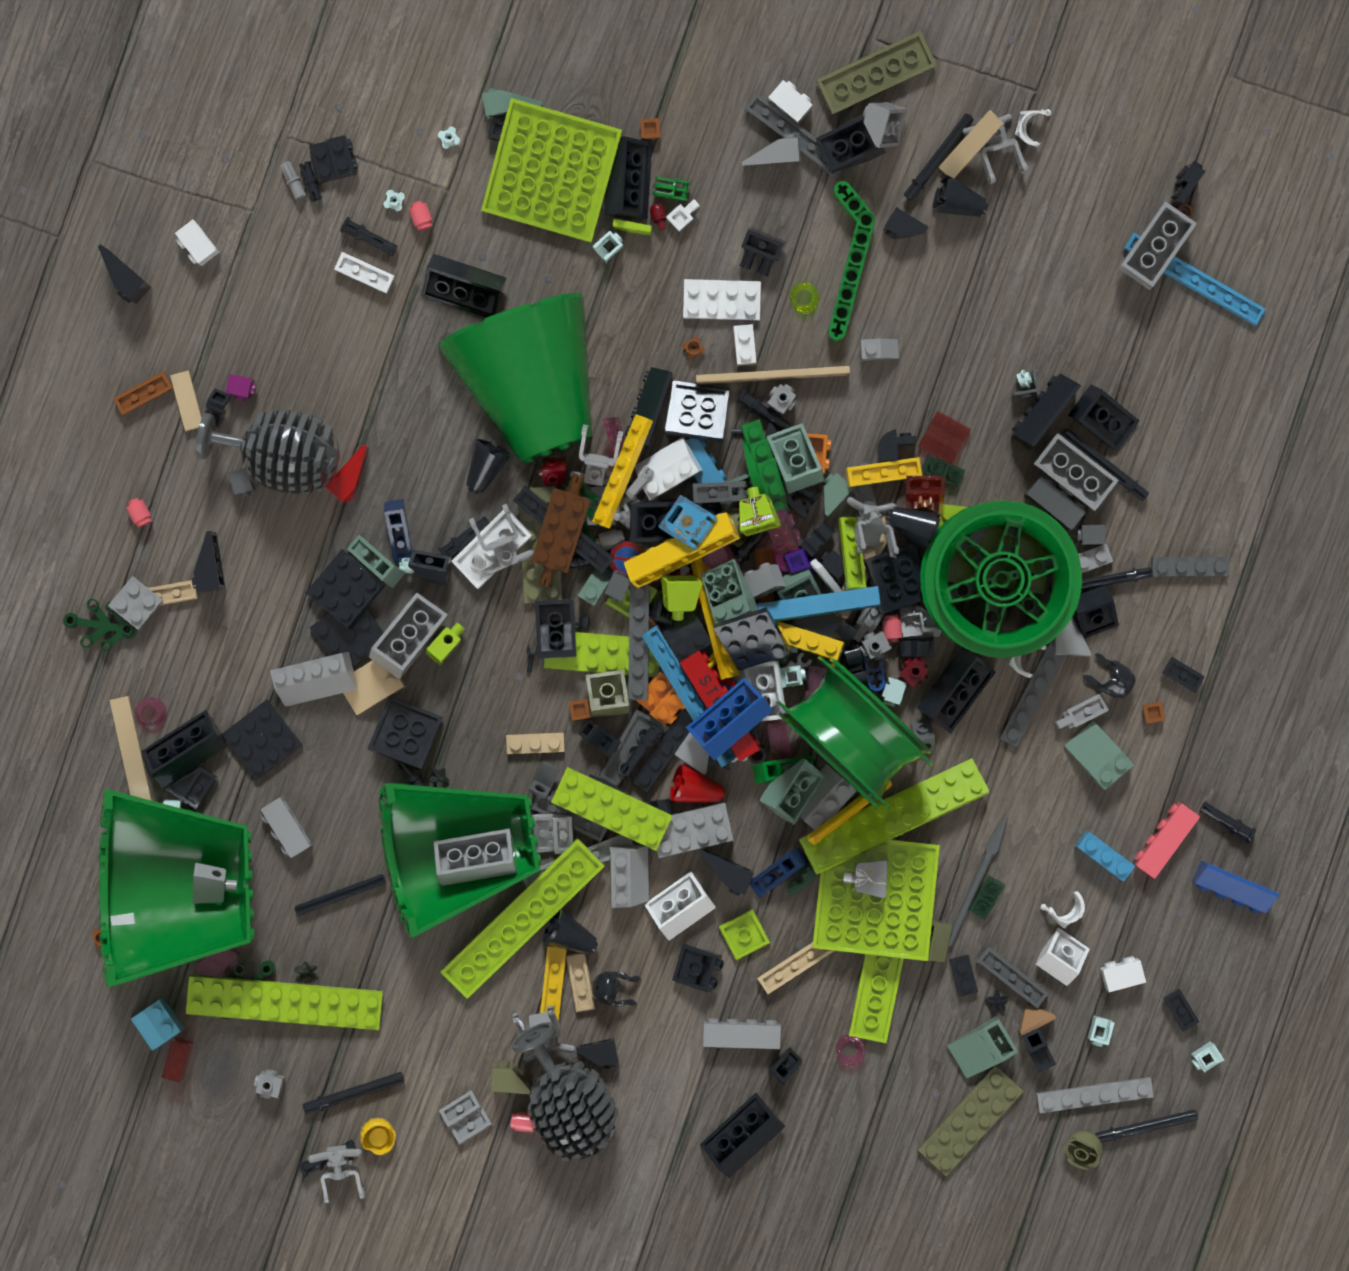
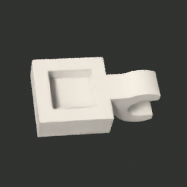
(681, 216)

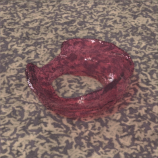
(157, 704)
(858, 1057)

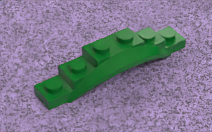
(761, 464)

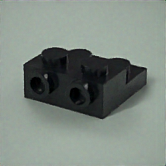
(333, 159)
(1187, 180)
(698, 968)

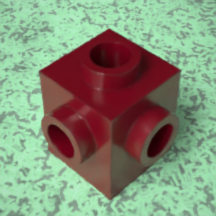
(553, 471)
(907, 675)

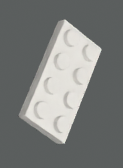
(722, 299)
(474, 560)

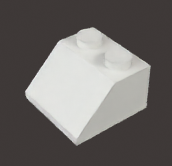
(1062, 957)

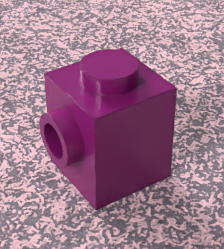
(240, 387)

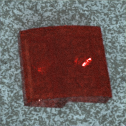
(944, 437)

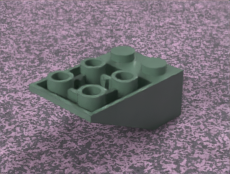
(728, 592)
(982, 1047)

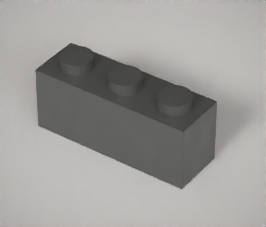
(1055, 502)

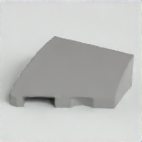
(917, 623)
(1071, 641)
(693, 754)

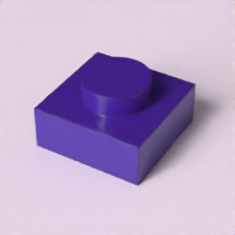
(797, 560)

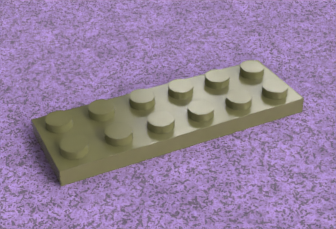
(876, 73)
(532, 571)
(970, 1120)

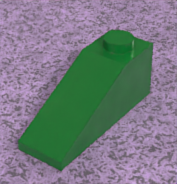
(769, 771)

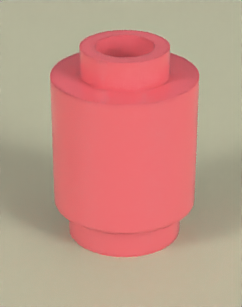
(421, 215)
(138, 512)
(892, 628)
(521, 1122)

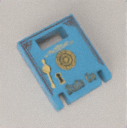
(690, 523)

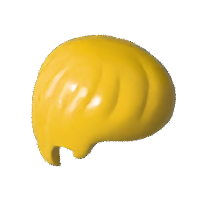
(378, 1136)

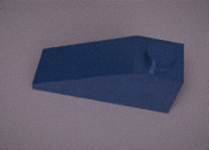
(398, 529)
(779, 872)

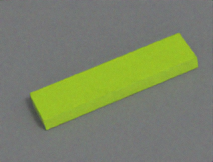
(852, 561)

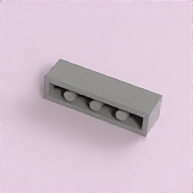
(741, 1034)

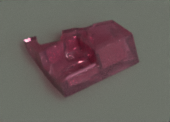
(612, 426)

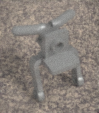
(997, 142)
(596, 463)
(623, 511)
(870, 527)
(502, 547)
(551, 1044)
(338, 1167)

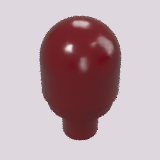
(658, 215)

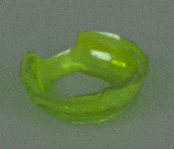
(808, 308)

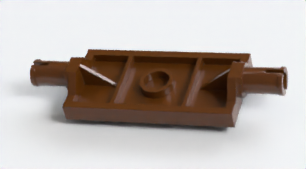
(561, 530)

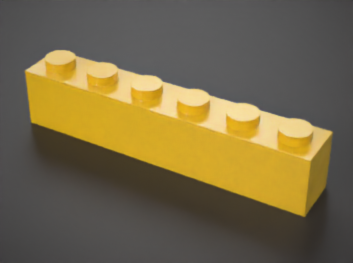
(674, 554)

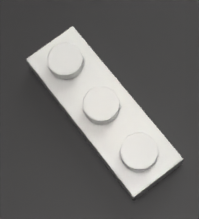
(364, 272)

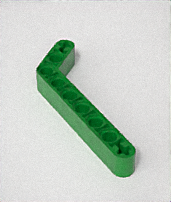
(855, 248)

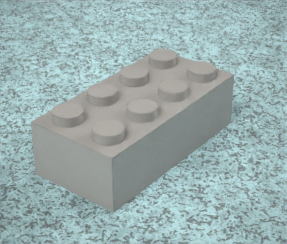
(1157, 245)
(408, 635)
(696, 830)
(475, 857)

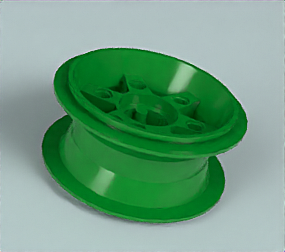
(1046, 621)
(855, 732)

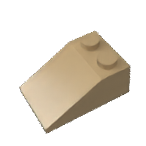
(373, 686)

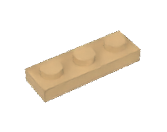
(535, 743)

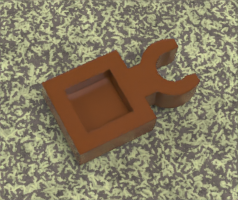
(924, 505)

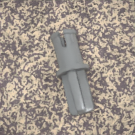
(293, 180)

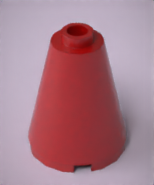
(694, 787)

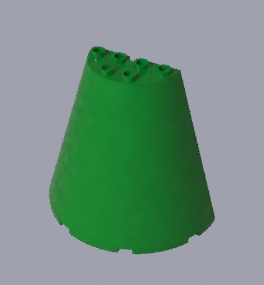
(529, 373)
(421, 815)

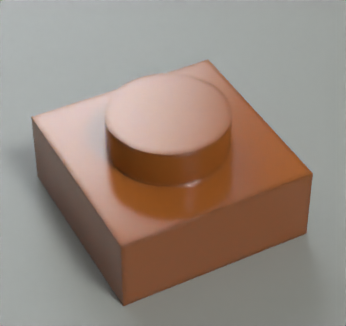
(650, 128)
(579, 709)
(1153, 712)

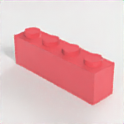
(1166, 839)

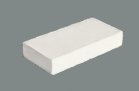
(824, 575)

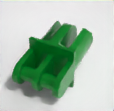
(669, 188)

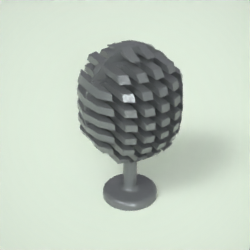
(282, 448)
(568, 1102)

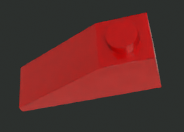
(347, 479)

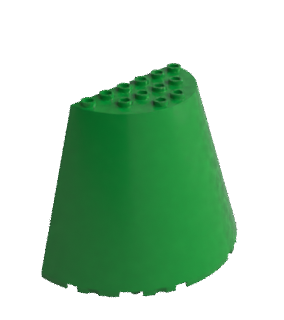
(149, 872)

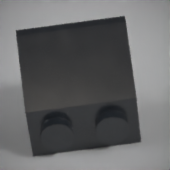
(1096, 612)

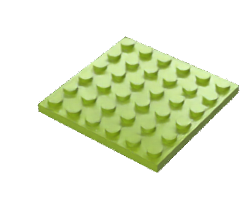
(551, 170)
(879, 925)

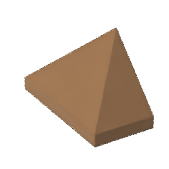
(1034, 1018)

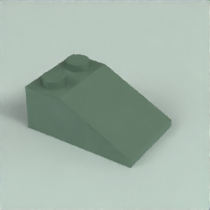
(795, 458)
(798, 585)
(1098, 755)
(792, 791)

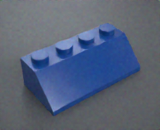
(729, 718)
(1234, 887)

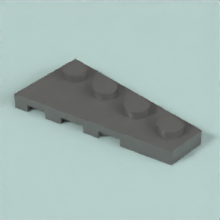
(629, 740)

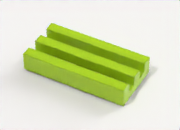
(632, 227)

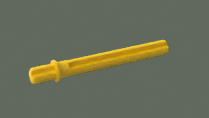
(839, 818)

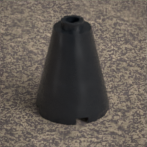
(958, 199)
(485, 465)
(914, 524)
(569, 934)

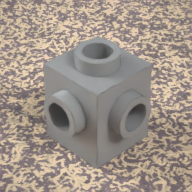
(778, 405)
(881, 642)
(275, 1081)

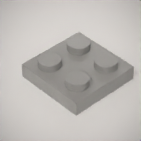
(135, 603)

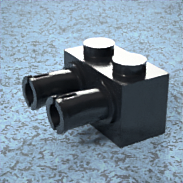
(763, 244)

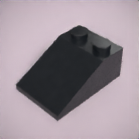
(848, 146)
(129, 284)
(1103, 417)
(647, 517)
(208, 569)
(828, 625)
(556, 628)
(685, 636)
(732, 874)

